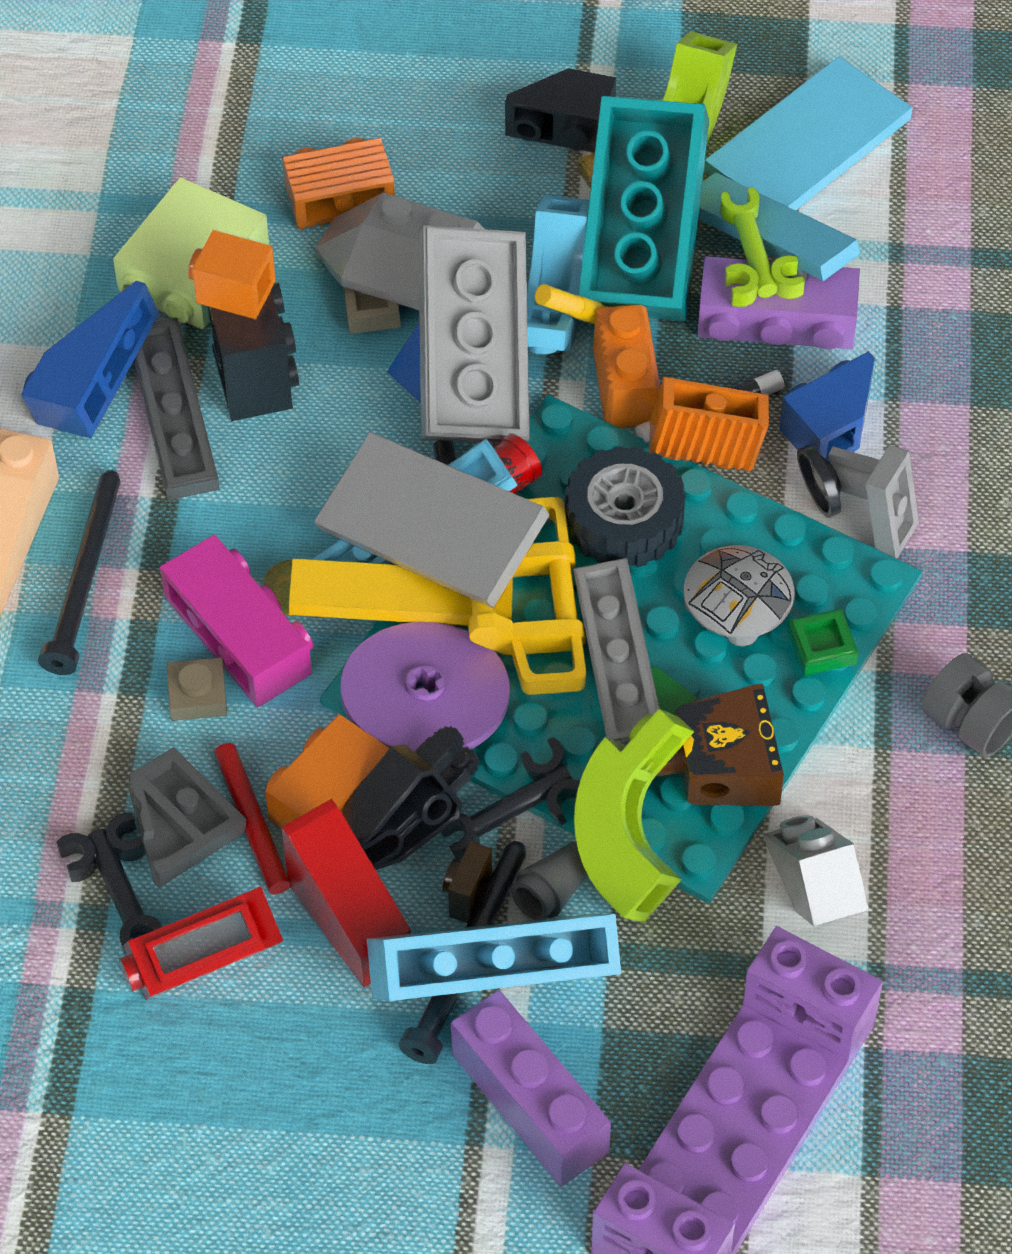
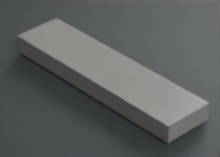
(616, 646)

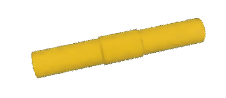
(567, 303)

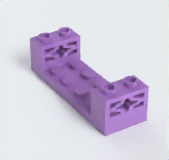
(746, 1108)

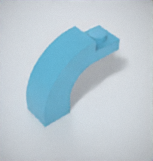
(557, 263)

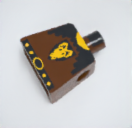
(731, 752)

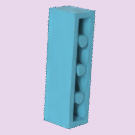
(493, 956)

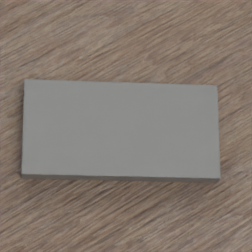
(473, 334)
(432, 519)

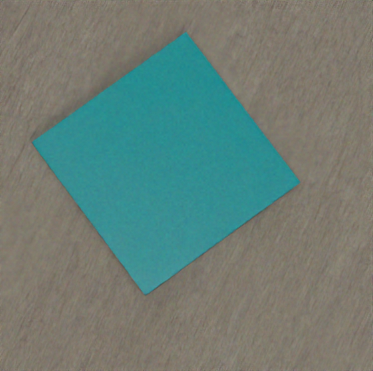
(827, 575)

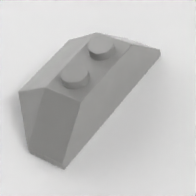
(378, 246)

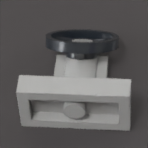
(883, 482)

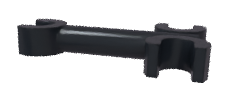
(550, 783)
(105, 850)

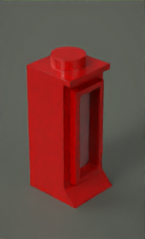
(200, 944)

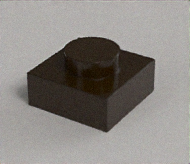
(467, 880)

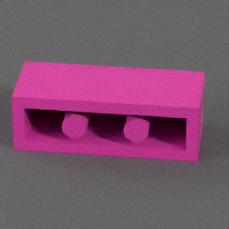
(237, 619)

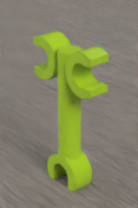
(758, 275)

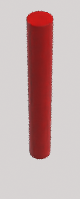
(256, 827)

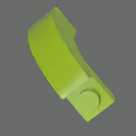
(701, 73)
(610, 816)

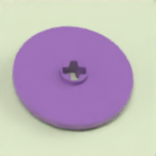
(387, 667)

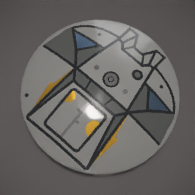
(738, 592)

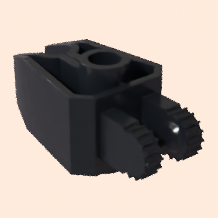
(410, 796)

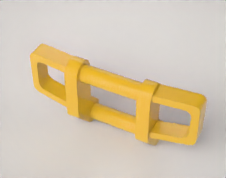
(544, 636)

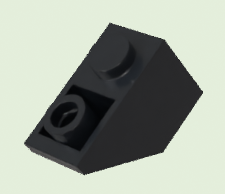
(559, 109)

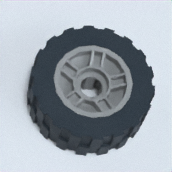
(604, 491)

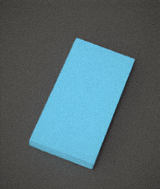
(812, 135)

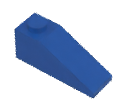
(88, 365)

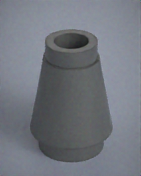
(549, 883)

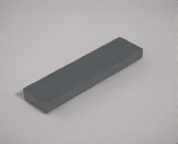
(175, 413)

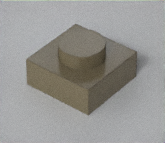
(370, 313)
(196, 689)

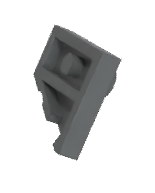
(180, 815)

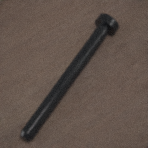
(59, 654)
(422, 1042)

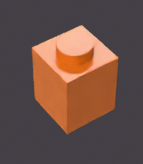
(232, 274)

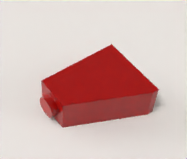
(339, 885)

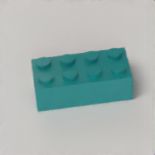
(644, 205)

